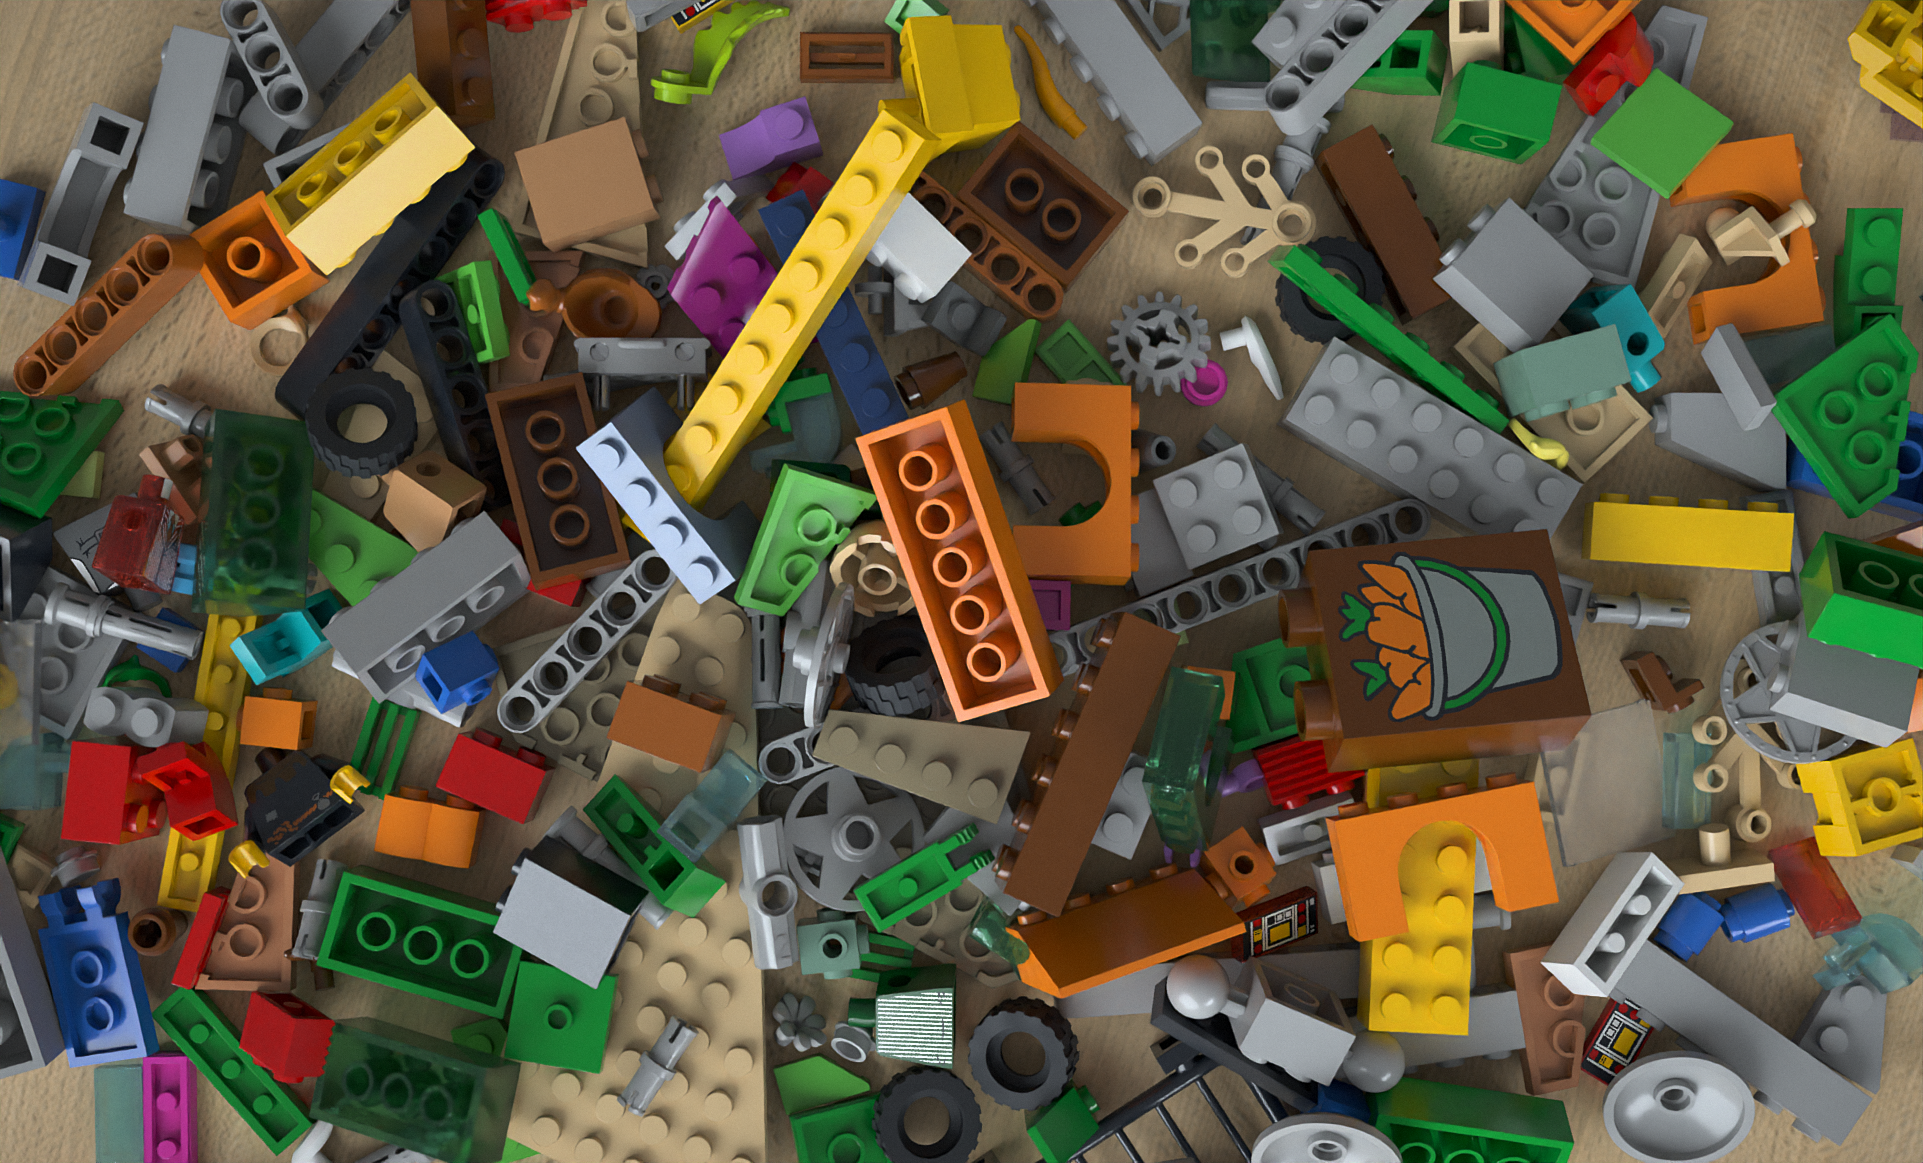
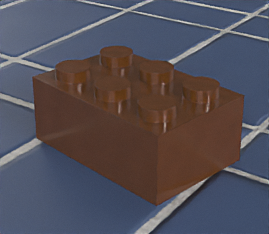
(1043, 205)

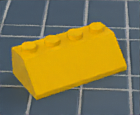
(368, 175)

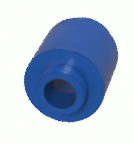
(1756, 913)
(1689, 924)

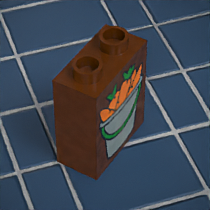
(1434, 651)

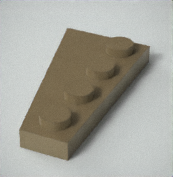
(934, 759)

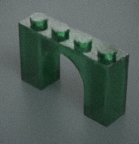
(1188, 760)

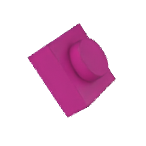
(1053, 602)

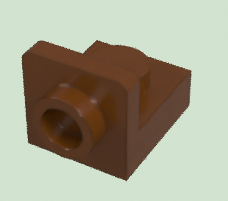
(1652, 681)

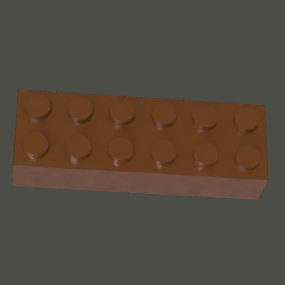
(1084, 762)

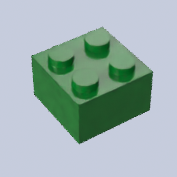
(1497, 112)

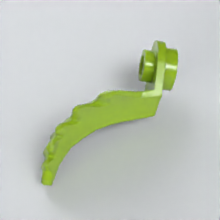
(712, 51)

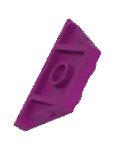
(722, 278)

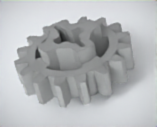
(1148, 327)

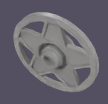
(825, 654)
(1753, 705)
(848, 837)

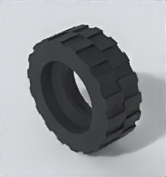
(1355, 264)
(355, 388)
(900, 690)
(998, 1078)
(920, 1083)

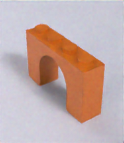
(1768, 178)
(1101, 425)
(1501, 816)

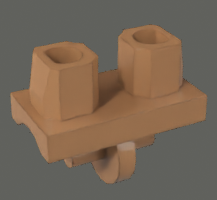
(177, 463)

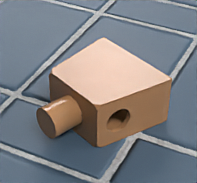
(430, 498)

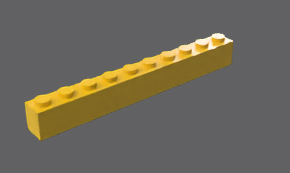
(797, 304)

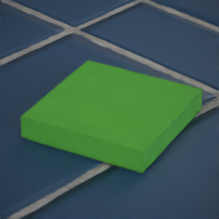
(1661, 133)

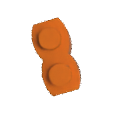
(430, 827)

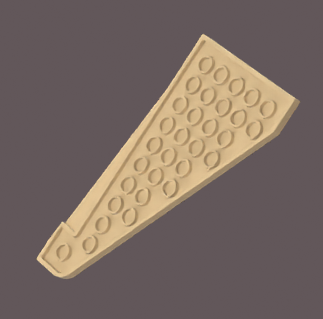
(686, 967)

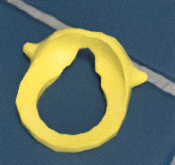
(1543, 448)

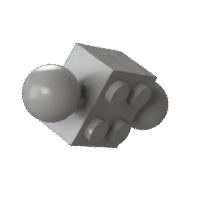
(1287, 1022)

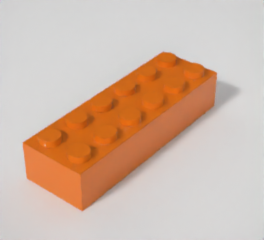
(961, 561)

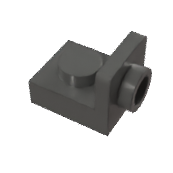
(964, 319)

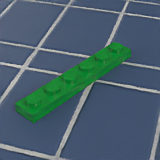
(1375, 327)

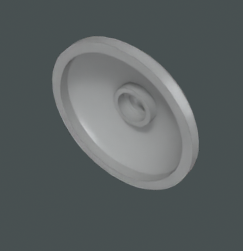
(1678, 1108)
(1323, 1139)

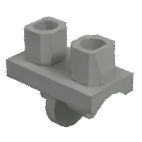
(899, 311)

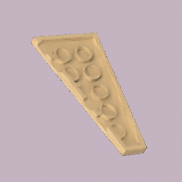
(591, 86)

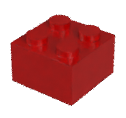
(108, 796)

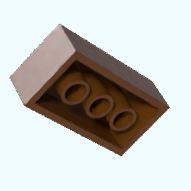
(558, 500)

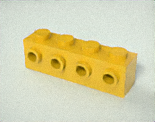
(1688, 534)

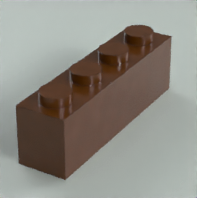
(454, 57)
(1386, 220)

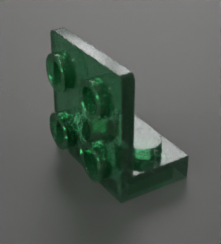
(1224, 36)

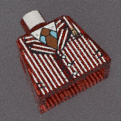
(141, 539)

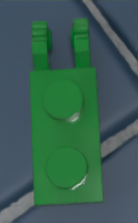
(919, 879)

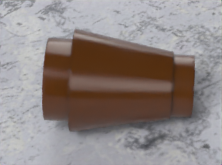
(929, 379)
(156, 930)

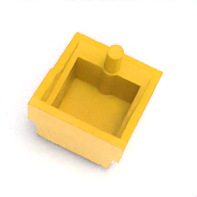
(956, 81)

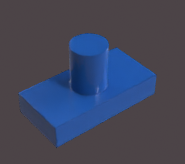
(18, 223)

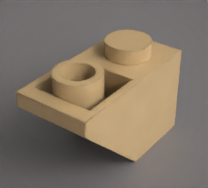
(1476, 32)

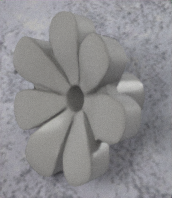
(798, 1023)

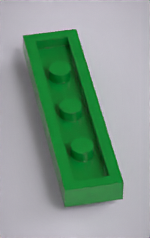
(251, 1090)

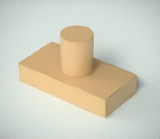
(1718, 865)

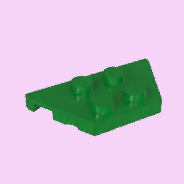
(1264, 693)

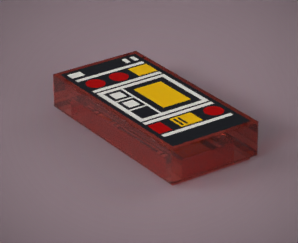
(1276, 924)

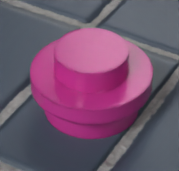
(1208, 387)

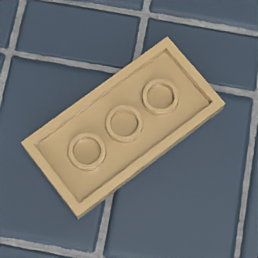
(1588, 433)

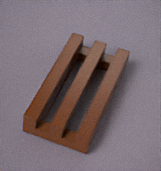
(865, 39)

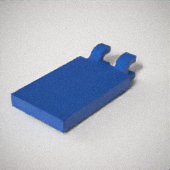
(95, 976)

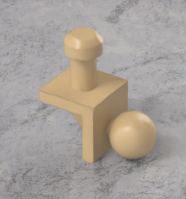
(1751, 235)

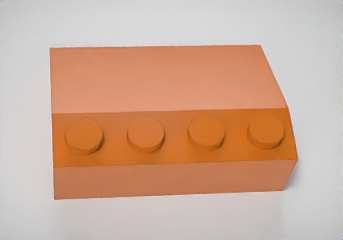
(1122, 930)

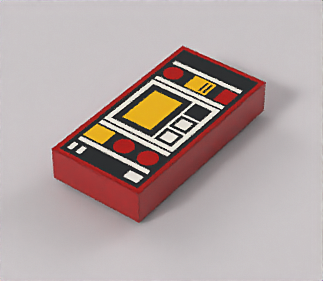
(1614, 1041)

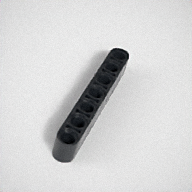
(403, 259)

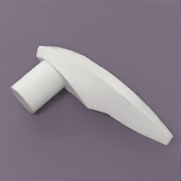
(1259, 354)
(309, 1147)

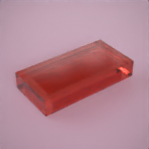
(1814, 888)

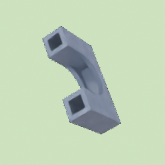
(631, 465)

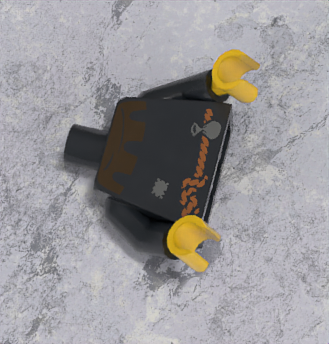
(295, 806)

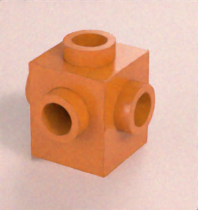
(1240, 854)

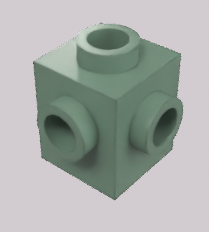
(819, 955)

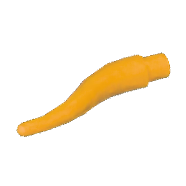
(1051, 100)

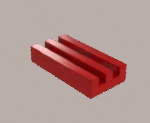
(198, 944)

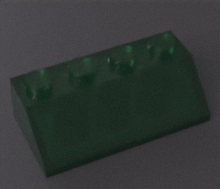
(253, 516)

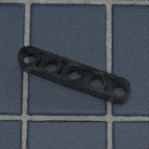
(460, 373)

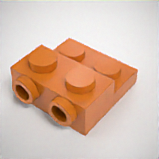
(1572, 24)

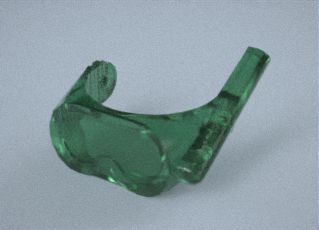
(989, 930)

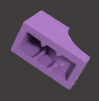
(772, 140)

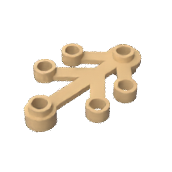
(1232, 213)
(1741, 814)

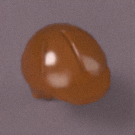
(600, 304)

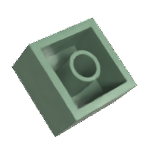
(1570, 369)

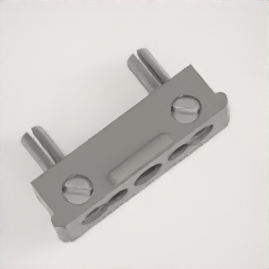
(643, 362)

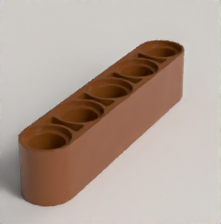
(992, 249)
(108, 314)

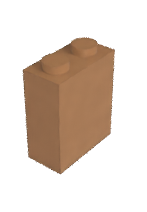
(589, 184)

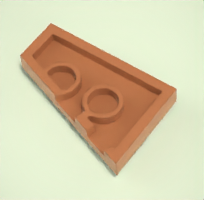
(531, 332)
(256, 932)
(1549, 1021)

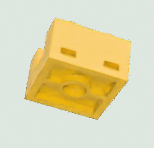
(1866, 798)

